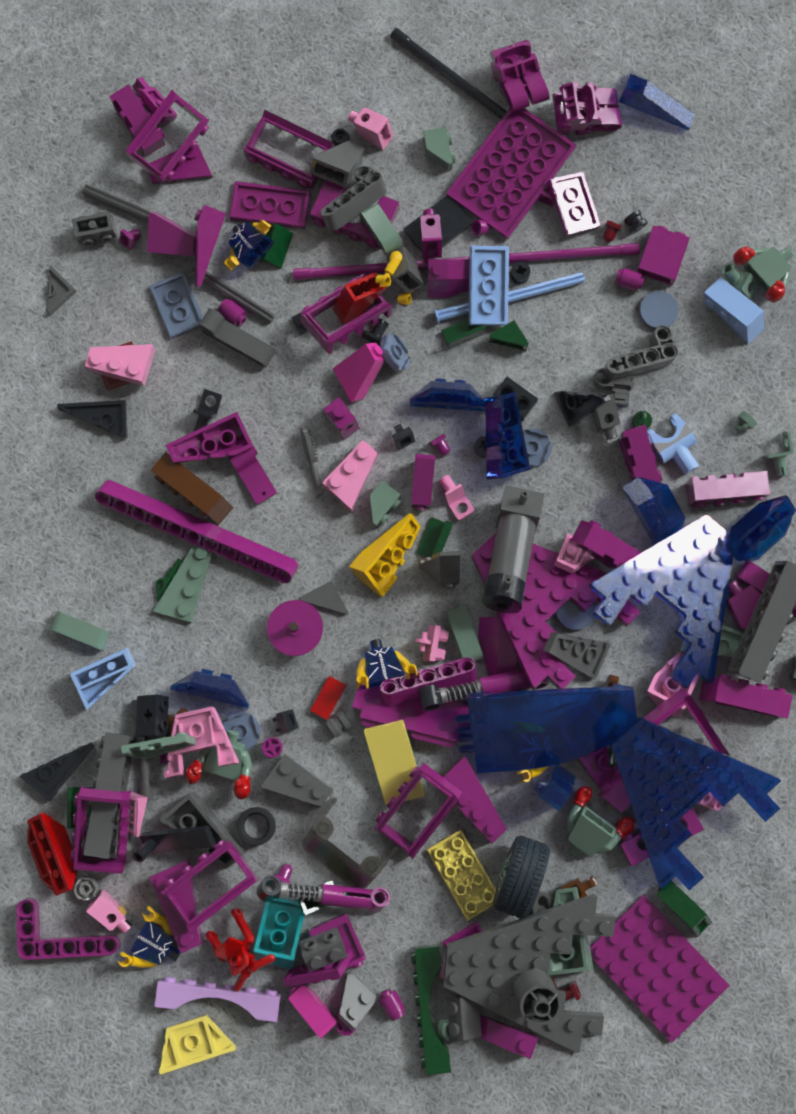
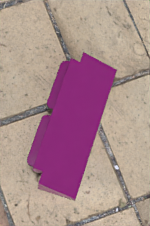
(429, 726)

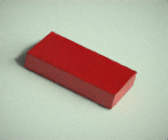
(328, 698)

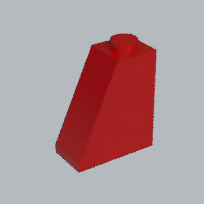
(357, 298)

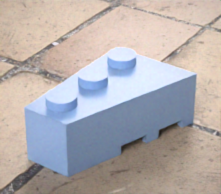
(735, 309)
(98, 677)

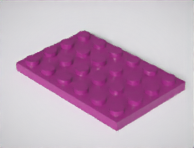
(511, 170)
(658, 968)

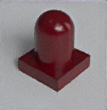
(611, 231)
(572, 991)

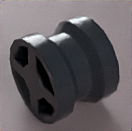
(635, 221)
(520, 277)
(481, 452)

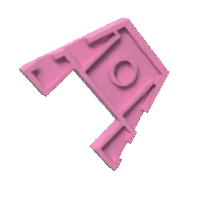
(208, 733)

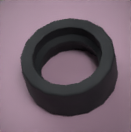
(241, 828)

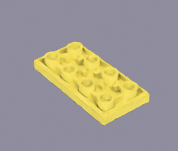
(392, 759)
(463, 874)

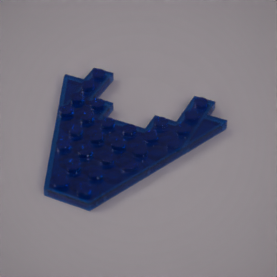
(691, 576)
(668, 777)

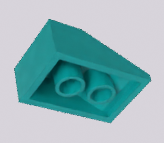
(279, 932)

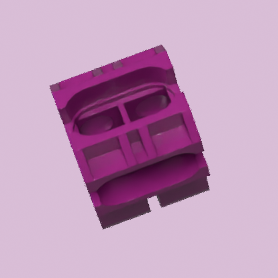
(519, 75)
(586, 109)

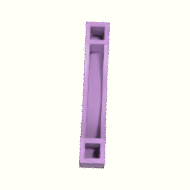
(260, 1004)

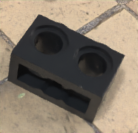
(521, 394)

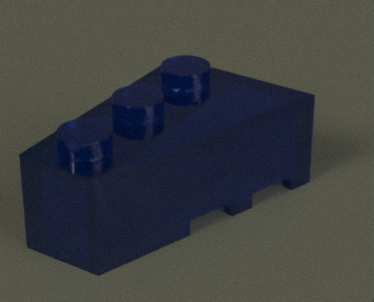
(556, 787)

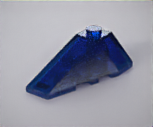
(652, 100)

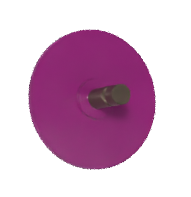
(295, 628)

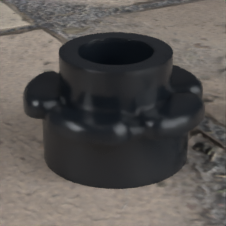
(340, 133)

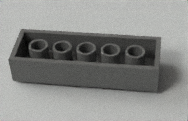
(766, 624)
(112, 776)

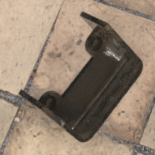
(319, 847)

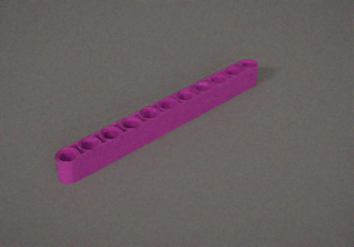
(196, 531)

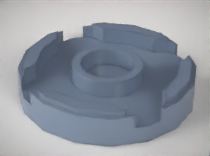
(658, 309)
(395, 352)
(539, 448)
(574, 618)
(246, 725)

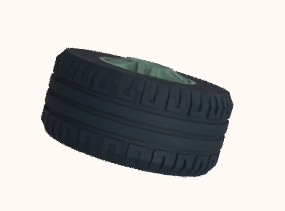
(521, 877)

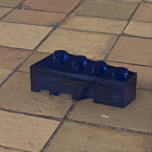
(504, 437)

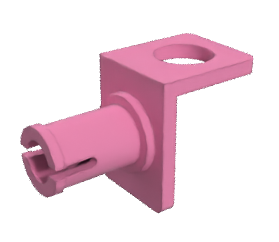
(455, 496)

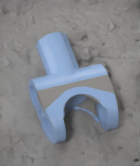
(675, 446)

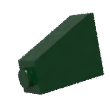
(684, 908)

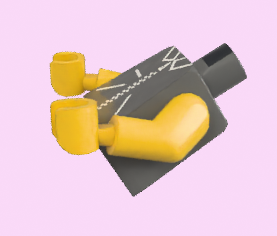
(404, 271)

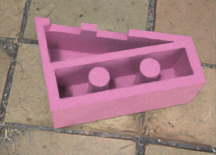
(124, 363)
(351, 475)

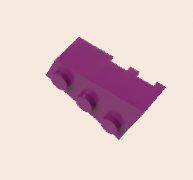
(132, 113)
(639, 454)

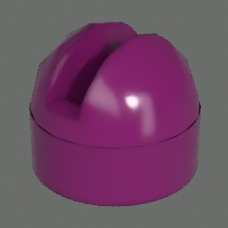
(479, 227)

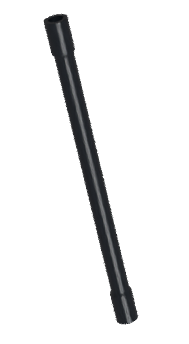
(405, 41)

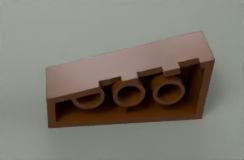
(192, 488)

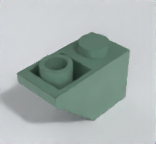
(438, 148)
(382, 501)

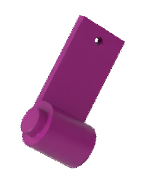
(253, 475)

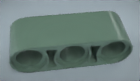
(381, 229)
(80, 630)
(464, 633)

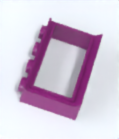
(179, 157)
(273, 164)
(341, 334)
(677, 701)
(405, 789)
(90, 863)
(189, 872)

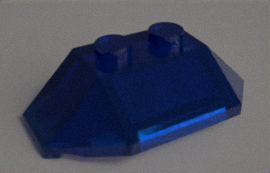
(448, 395)
(655, 508)
(760, 528)
(212, 687)

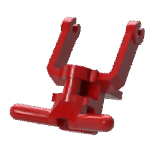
(238, 952)

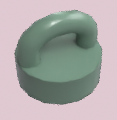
(747, 420)
(443, 1029)

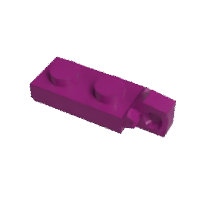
(152, 98)

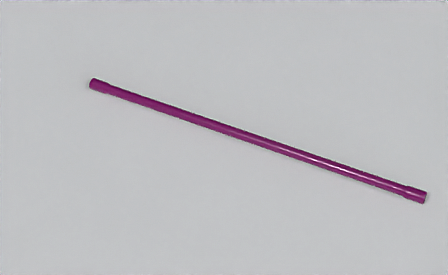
(623, 249)

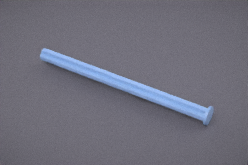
(515, 295)

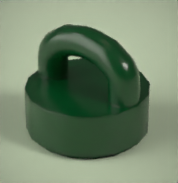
(642, 418)

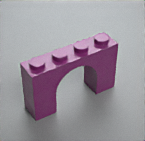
(355, 231)

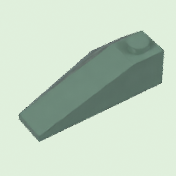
(580, 956)

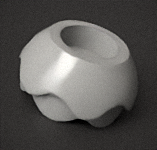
(79, 888)

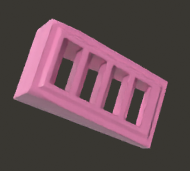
(139, 808)

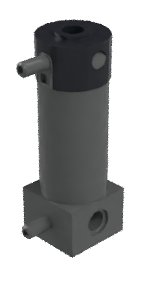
(512, 549)

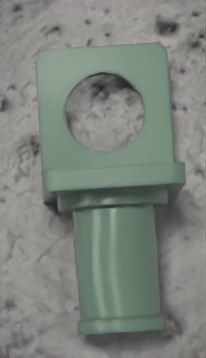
(740, 280)
(779, 458)

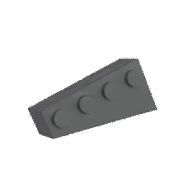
(195, 813)

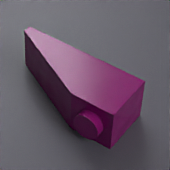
(508, 1037)

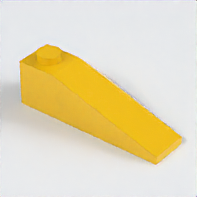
(380, 560)

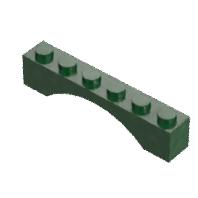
(435, 1051)

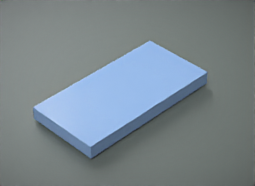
(488, 285)

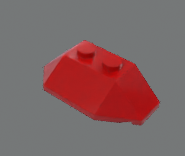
(51, 853)

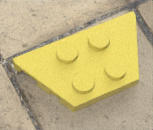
(193, 1043)

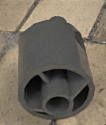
(537, 997)

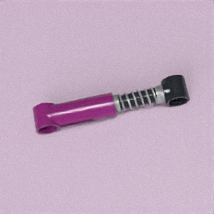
(433, 697)
(325, 894)

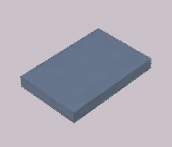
(176, 305)

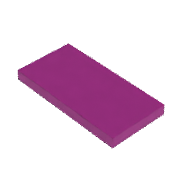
(271, 203)

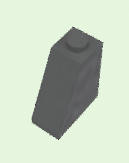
(338, 163)

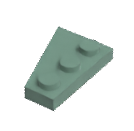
(160, 746)

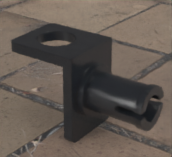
(377, 332)
(204, 411)

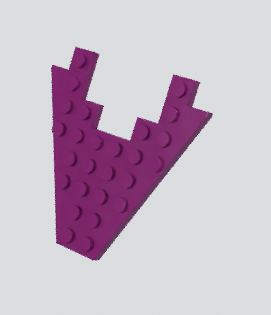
(545, 594)

